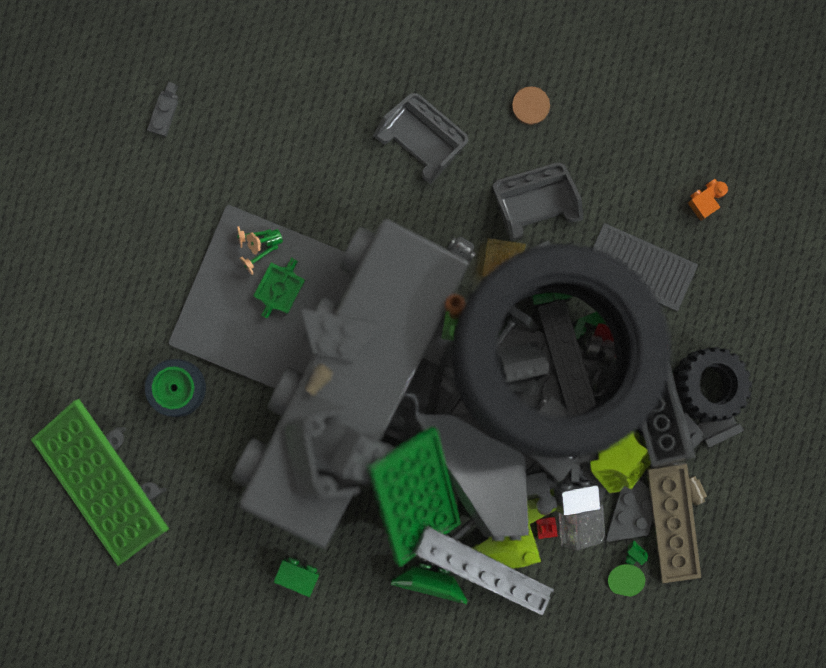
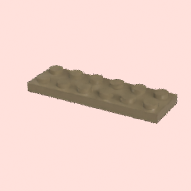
(674, 522)

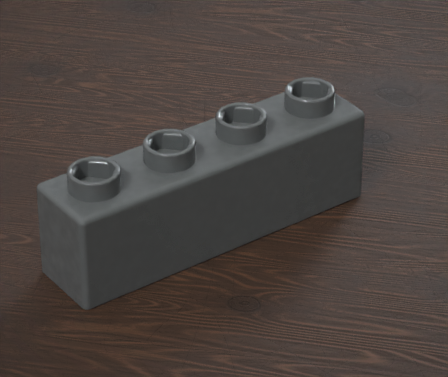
(396, 284)

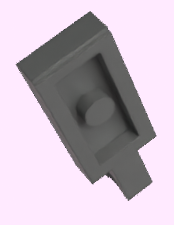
(164, 111)

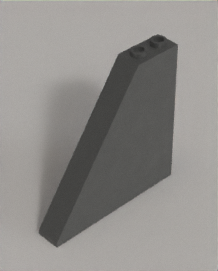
(482, 474)

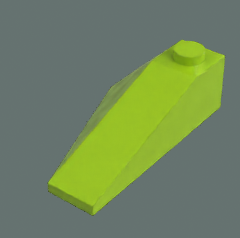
(511, 552)

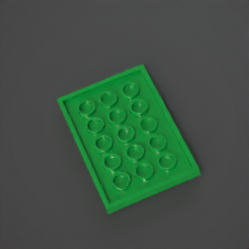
(414, 493)

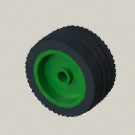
(188, 395)

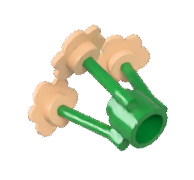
(270, 238)

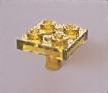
(494, 249)

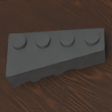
(418, 397)

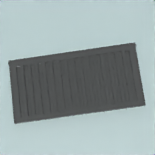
(662, 270)

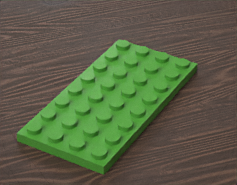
(99, 483)

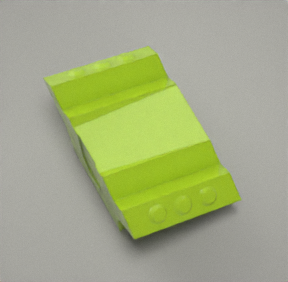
(622, 463)

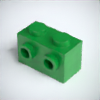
(296, 576)

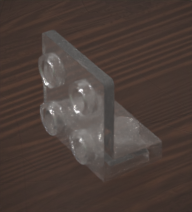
(582, 529)

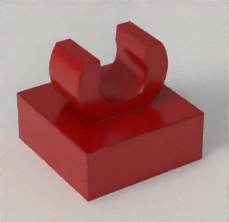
(546, 527)

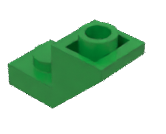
(591, 320)

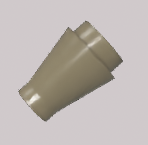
(320, 377)

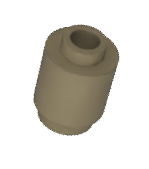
(697, 491)

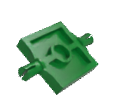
(279, 288)

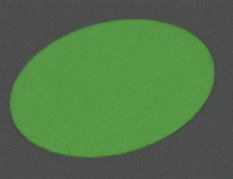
(626, 580)

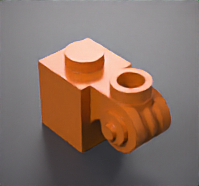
(703, 202)

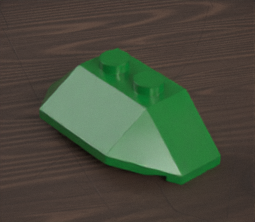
(431, 582)

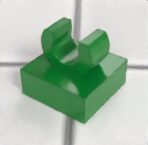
(636, 553)

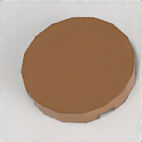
(531, 105)

